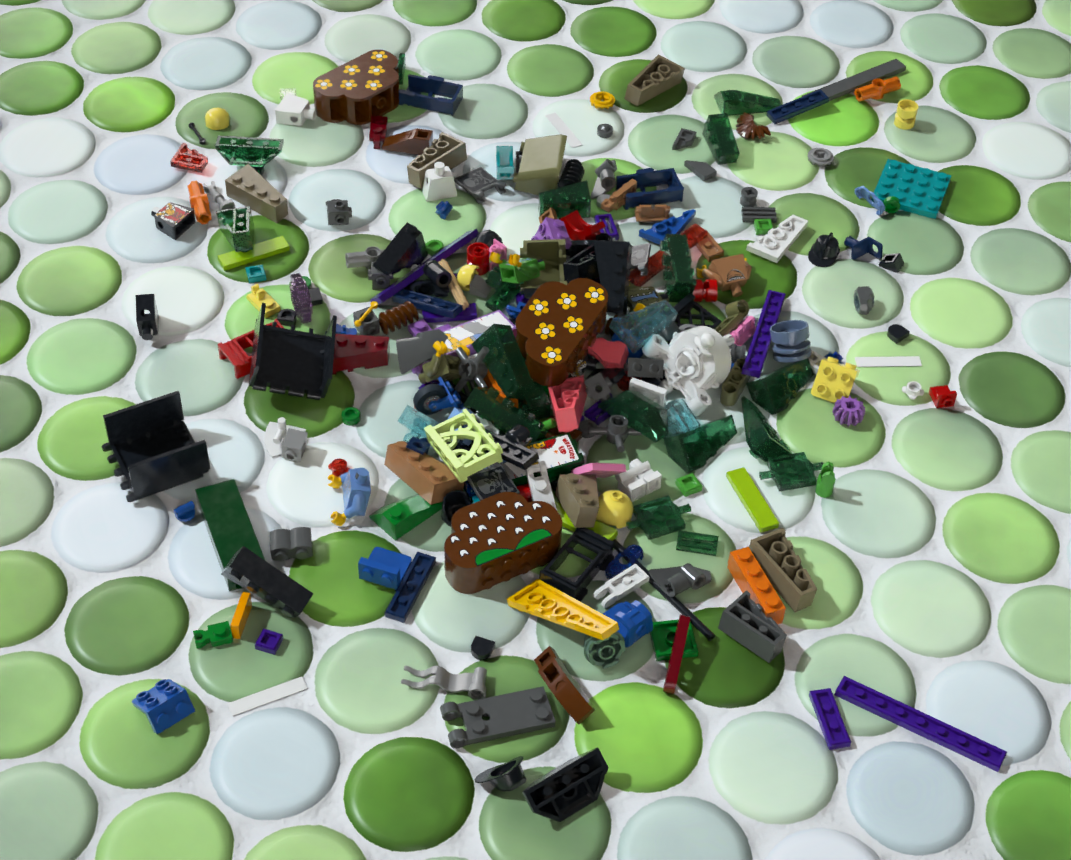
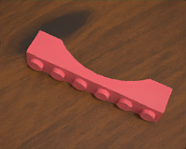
(609, 353)

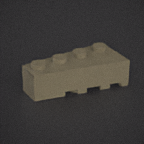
(444, 149)
(254, 191)

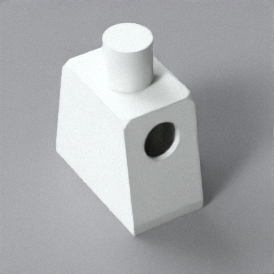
(294, 111)
(439, 183)

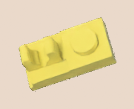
(260, 296)

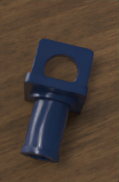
(863, 247)
(419, 445)

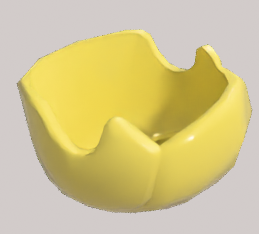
(217, 119)
(466, 275)

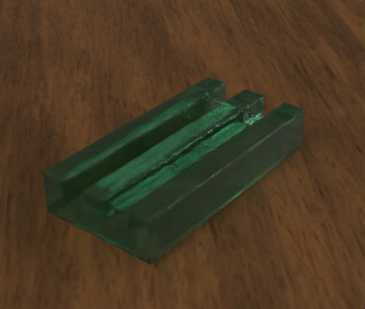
(401, 67)
(697, 545)

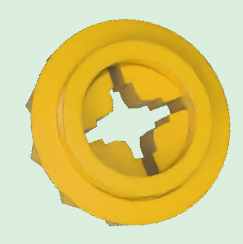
(596, 100)

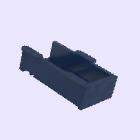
(431, 85)
(650, 178)

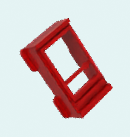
(235, 353)

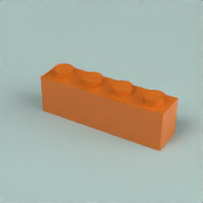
(752, 578)

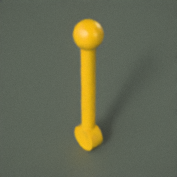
(374, 305)

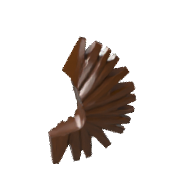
(747, 127)

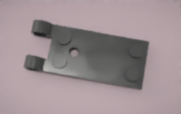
(508, 715)

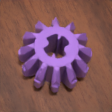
(848, 411)

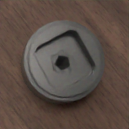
(605, 130)

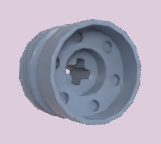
(790, 341)

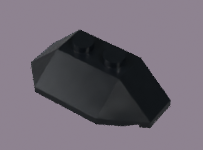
(568, 786)

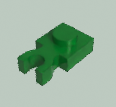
(217, 635)

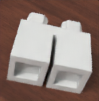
(638, 480)

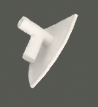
(275, 435)

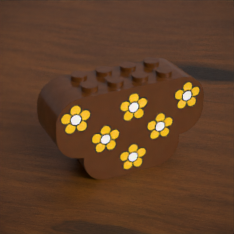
(358, 89)
(560, 327)

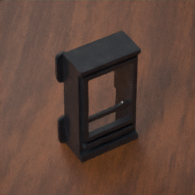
(589, 540)

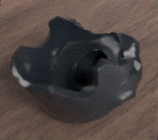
(487, 237)
(451, 503)

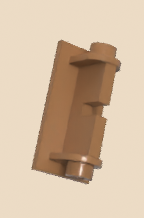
(645, 213)

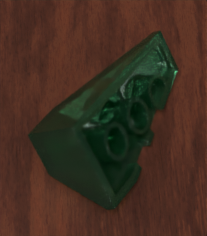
(737, 102)
(778, 387)
(760, 434)
(696, 445)

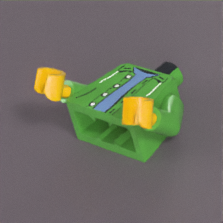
(518, 269)

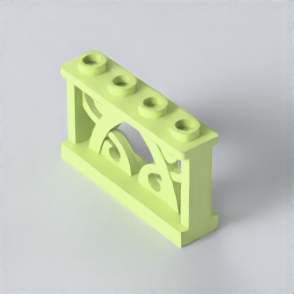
(470, 463)

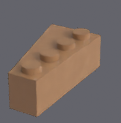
(421, 472)

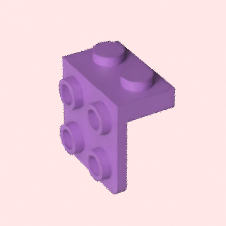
(552, 229)

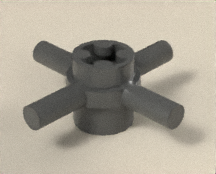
(471, 368)
(616, 431)

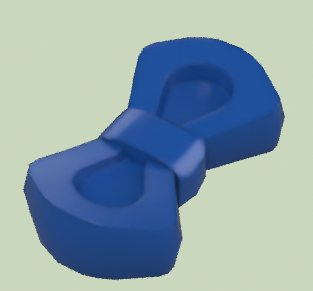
(344, 330)

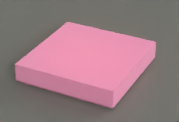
(601, 470)

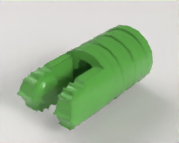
(825, 480)

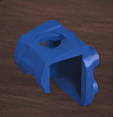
(633, 620)

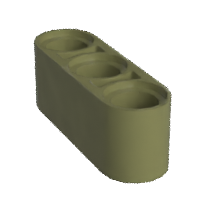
(734, 384)

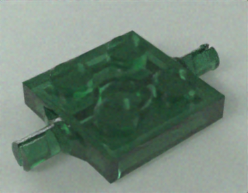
(791, 471)
(658, 517)

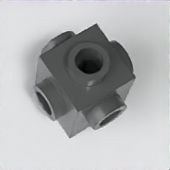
(338, 212)
(376, 275)
(605, 383)

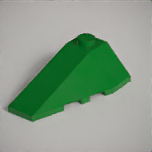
(404, 515)

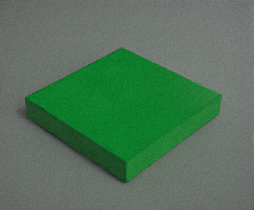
(663, 637)

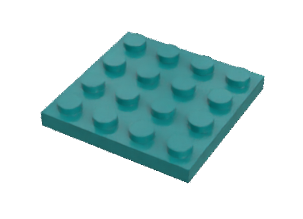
(916, 187)

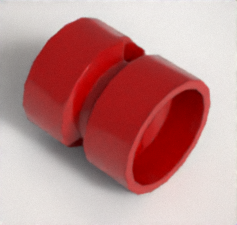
(478, 255)
(706, 290)

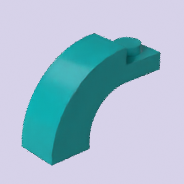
(504, 163)

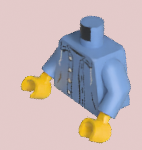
(355, 493)

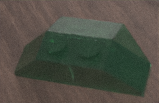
(248, 150)
(642, 413)

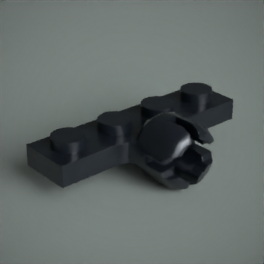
(514, 446)

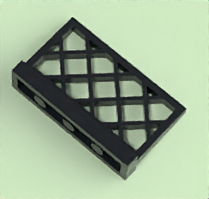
(684, 312)

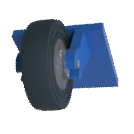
(436, 397)

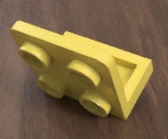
(834, 379)

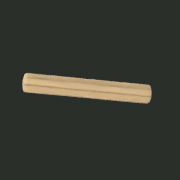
(454, 286)

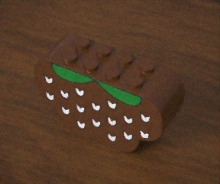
(499, 541)

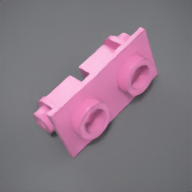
(499, 248)
(744, 331)

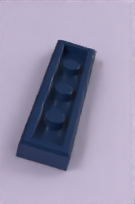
(797, 106)
(428, 303)
(410, 587)

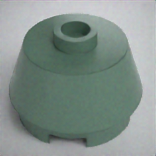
(604, 651)

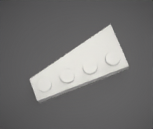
(778, 240)

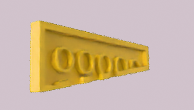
(555, 606)

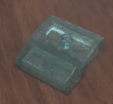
(679, 417)

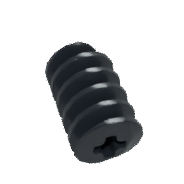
(572, 173)

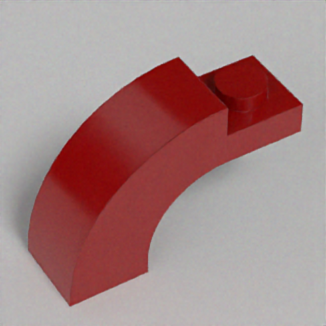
(579, 229)

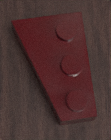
(359, 352)

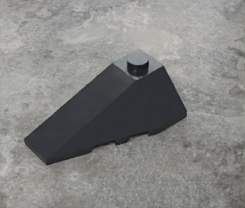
(403, 251)

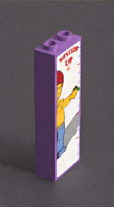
(468, 332)

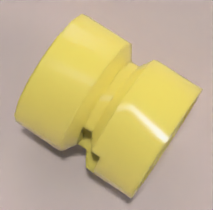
(906, 114)

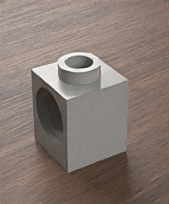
(294, 445)

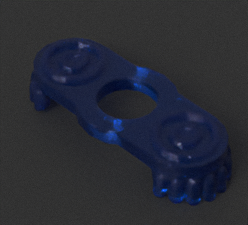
(633, 552)

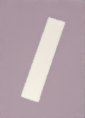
(563, 129)
(888, 361)
(267, 696)

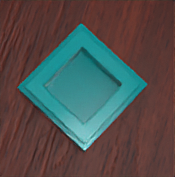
(255, 273)

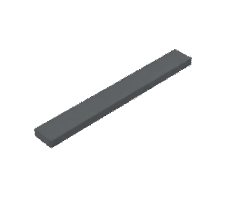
(862, 79)

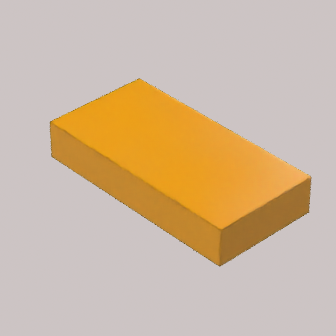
(241, 615)

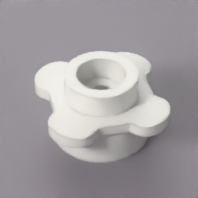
(913, 389)

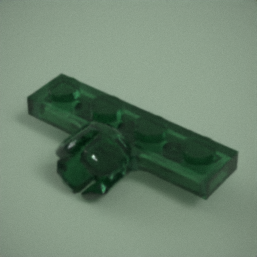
(505, 291)

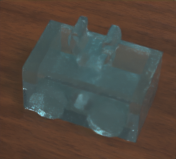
(416, 422)

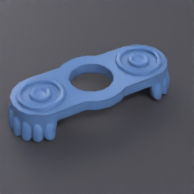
(863, 192)

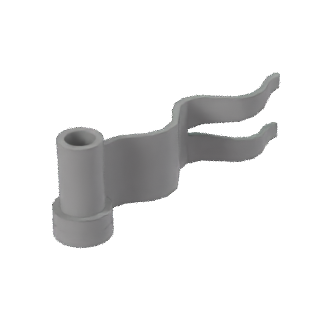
(451, 682)

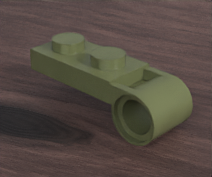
(736, 312)

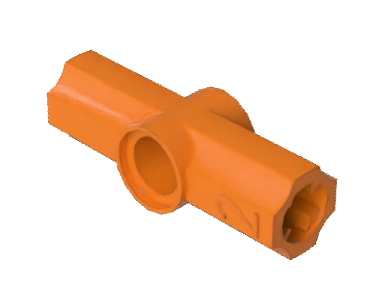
(877, 89)
(199, 202)

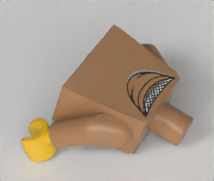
(729, 272)

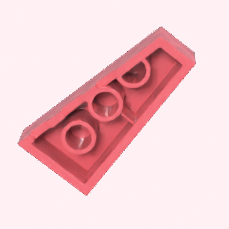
(568, 403)

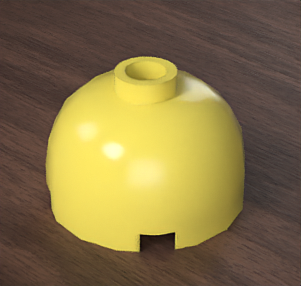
(614, 508)

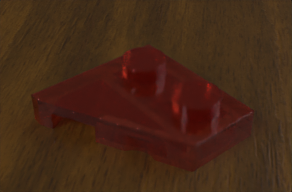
(189, 159)

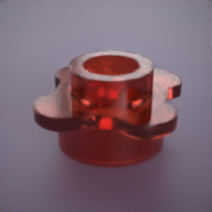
(338, 467)

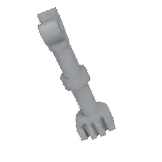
(218, 197)

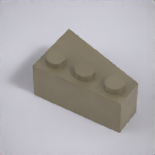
(579, 498)

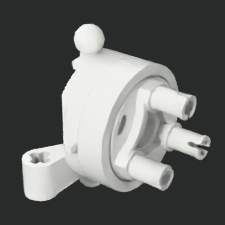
(693, 363)

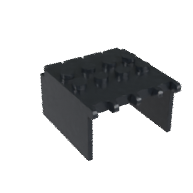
(292, 359)
(154, 447)

